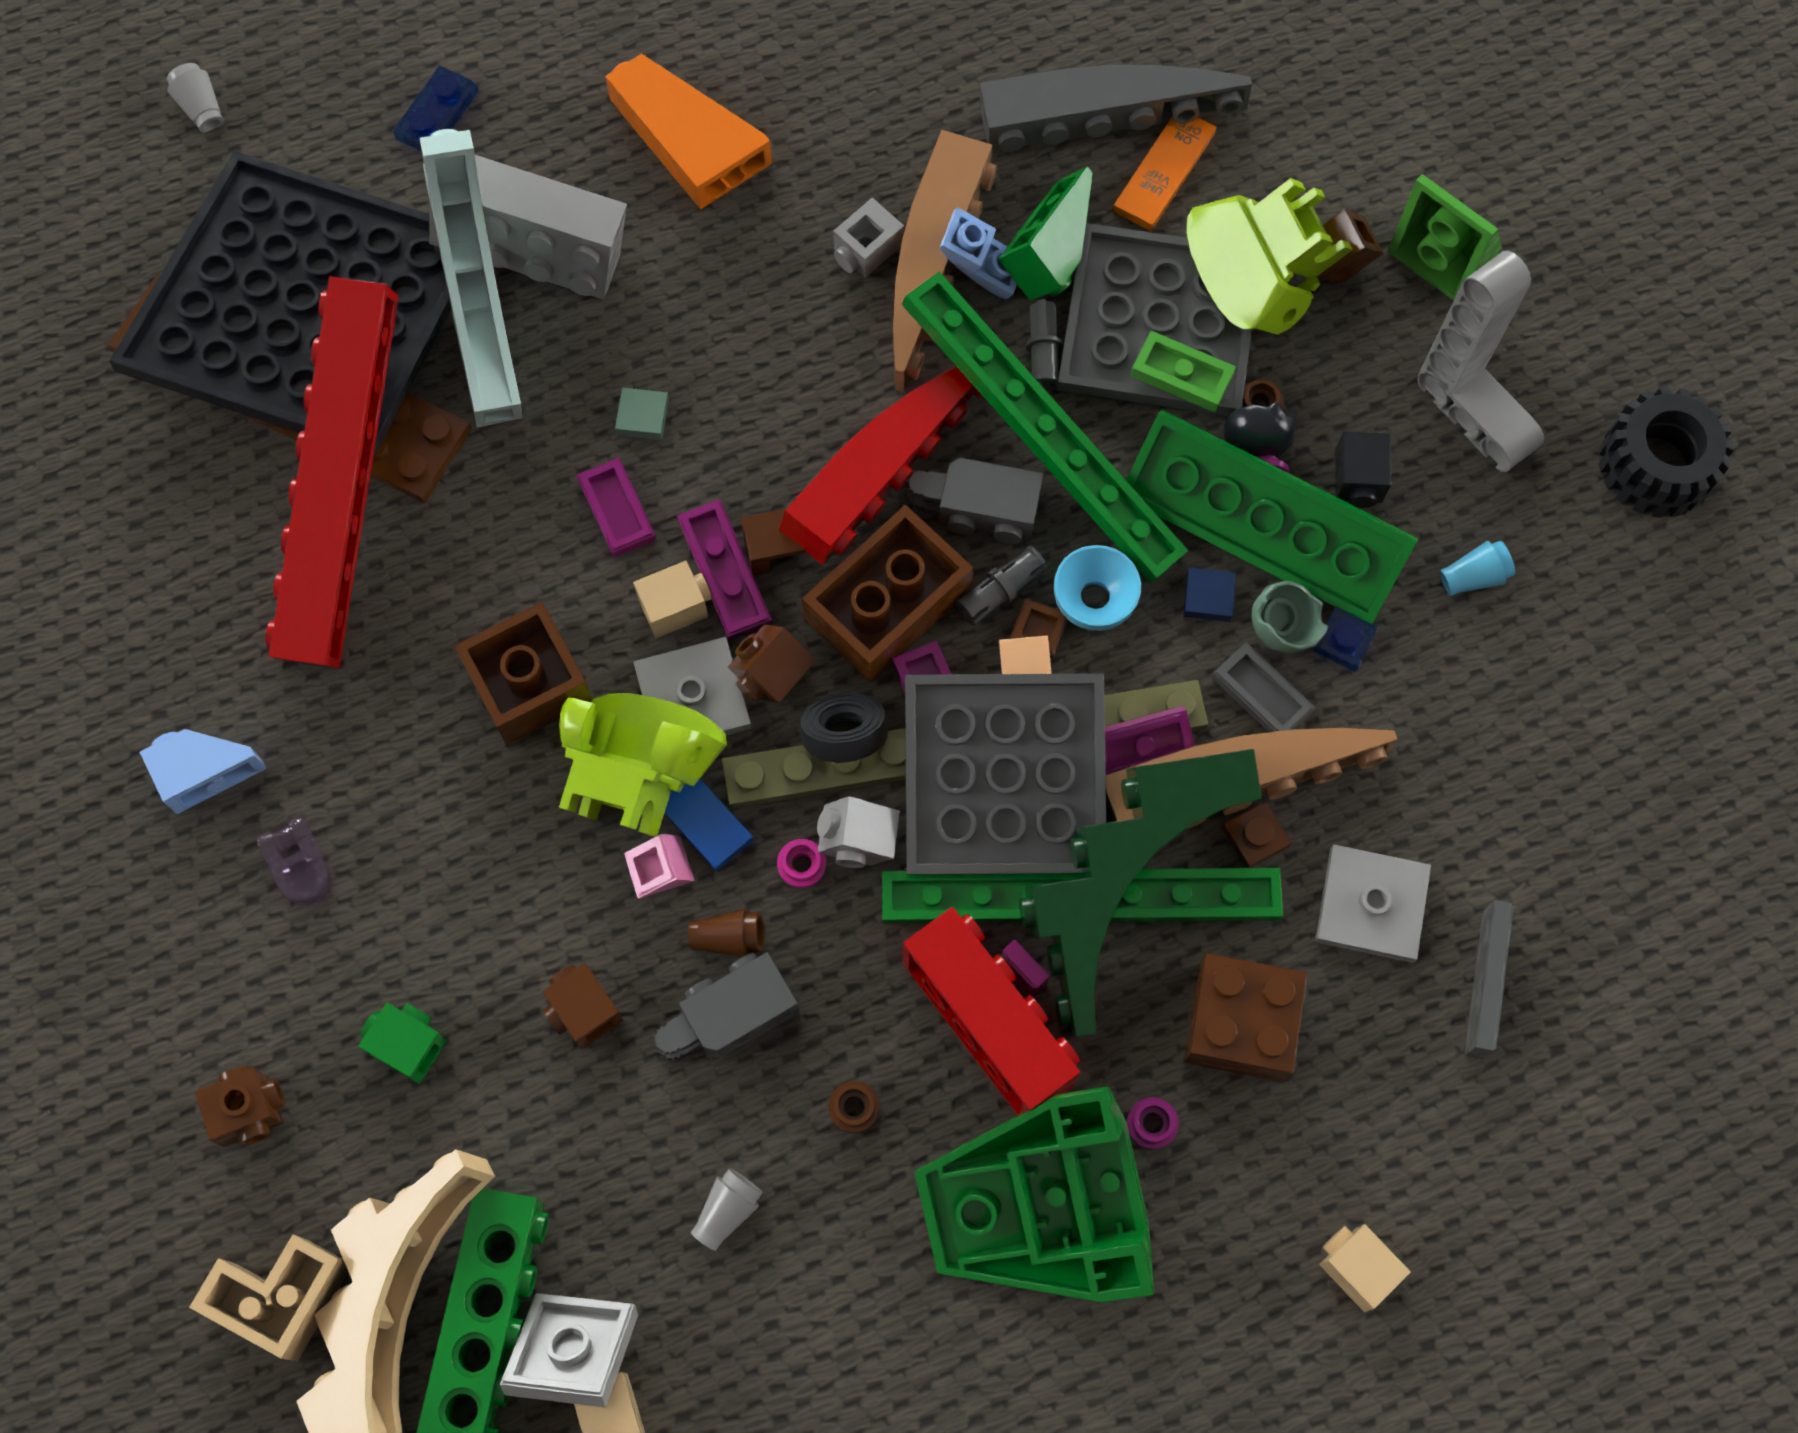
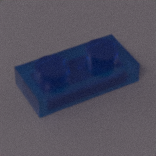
(436, 106)

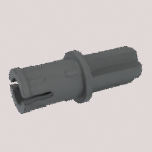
(1044, 343)

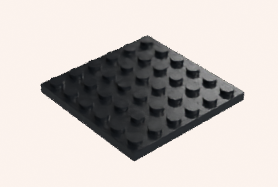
(246, 283)

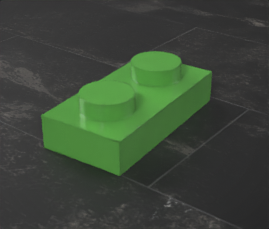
(1183, 371)

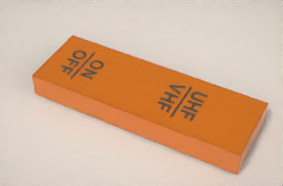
(1163, 171)

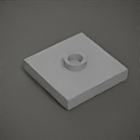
(698, 680)
(1373, 903)
(569, 1350)

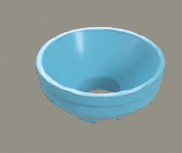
(1099, 567)

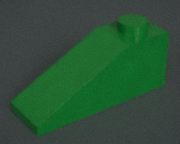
(1051, 239)

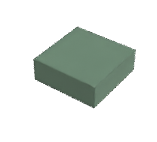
(642, 413)

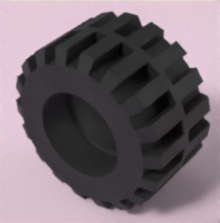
(1687, 426)

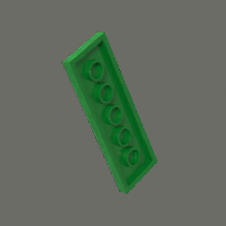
(1269, 517)

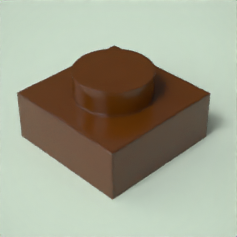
(1256, 835)

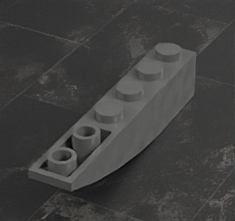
(1102, 101)

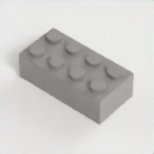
(548, 228)

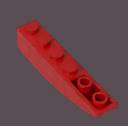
(873, 463)

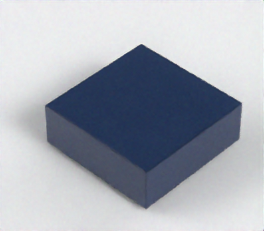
(1209, 594)

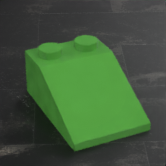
(1442, 238)

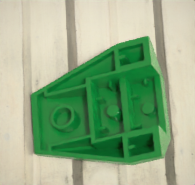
(1044, 1203)

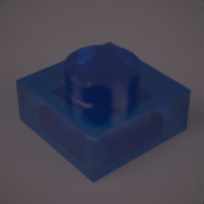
(1346, 639)

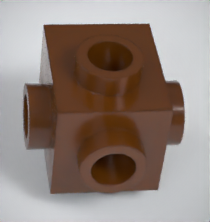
(241, 1107)

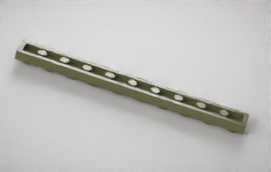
(796, 774)

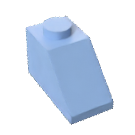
(197, 766)

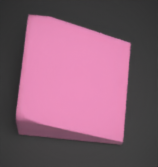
(659, 865)

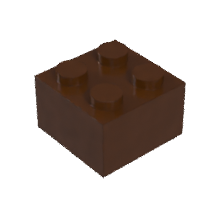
(523, 672)
(1245, 1017)

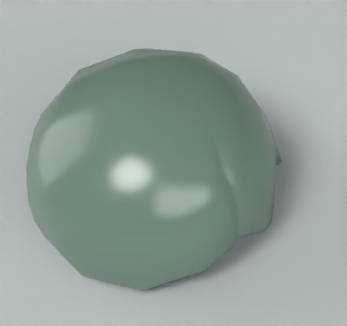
(1284, 604)

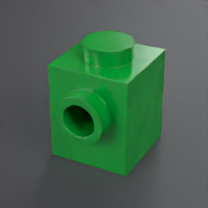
(402, 1040)

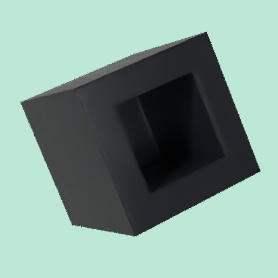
(1363, 468)

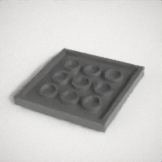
(1135, 286)
(1002, 770)

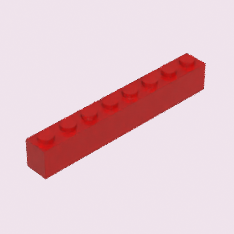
(332, 472)

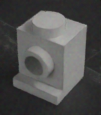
(867, 226)

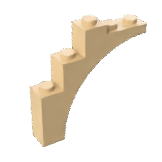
(367, 1320)

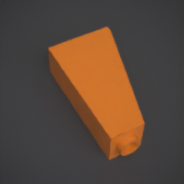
(687, 131)

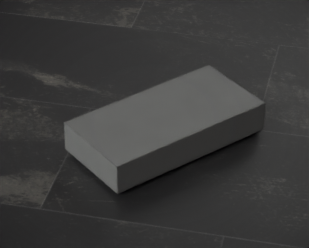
(1262, 690)

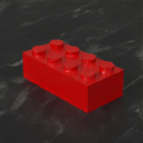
(989, 1013)

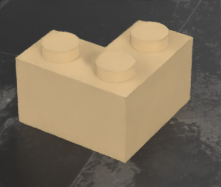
(275, 1310)

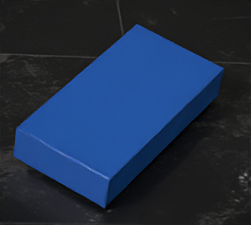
(707, 824)

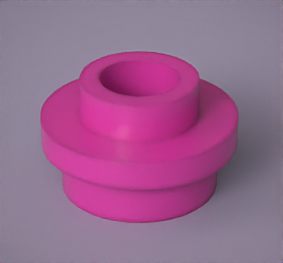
(796, 849)

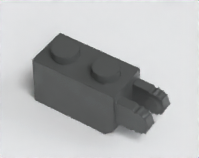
(980, 498)
(729, 1011)

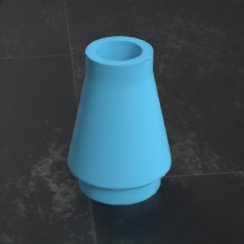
(1479, 569)

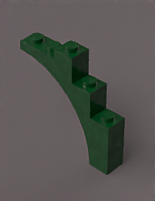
(1078, 910)

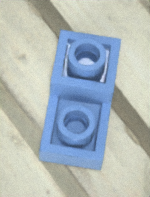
(976, 253)

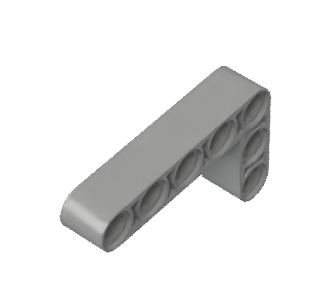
(1458, 360)

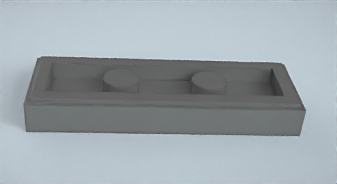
(1489, 979)

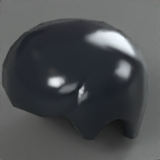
(1261, 429)

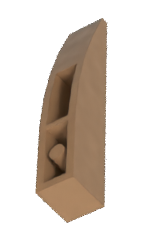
(951, 180)
(1281, 760)

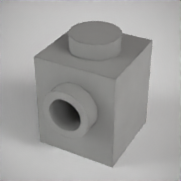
(857, 832)

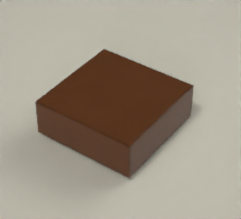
(1040, 620)

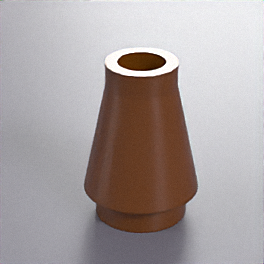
(729, 933)

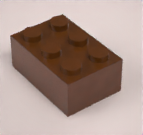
(887, 593)

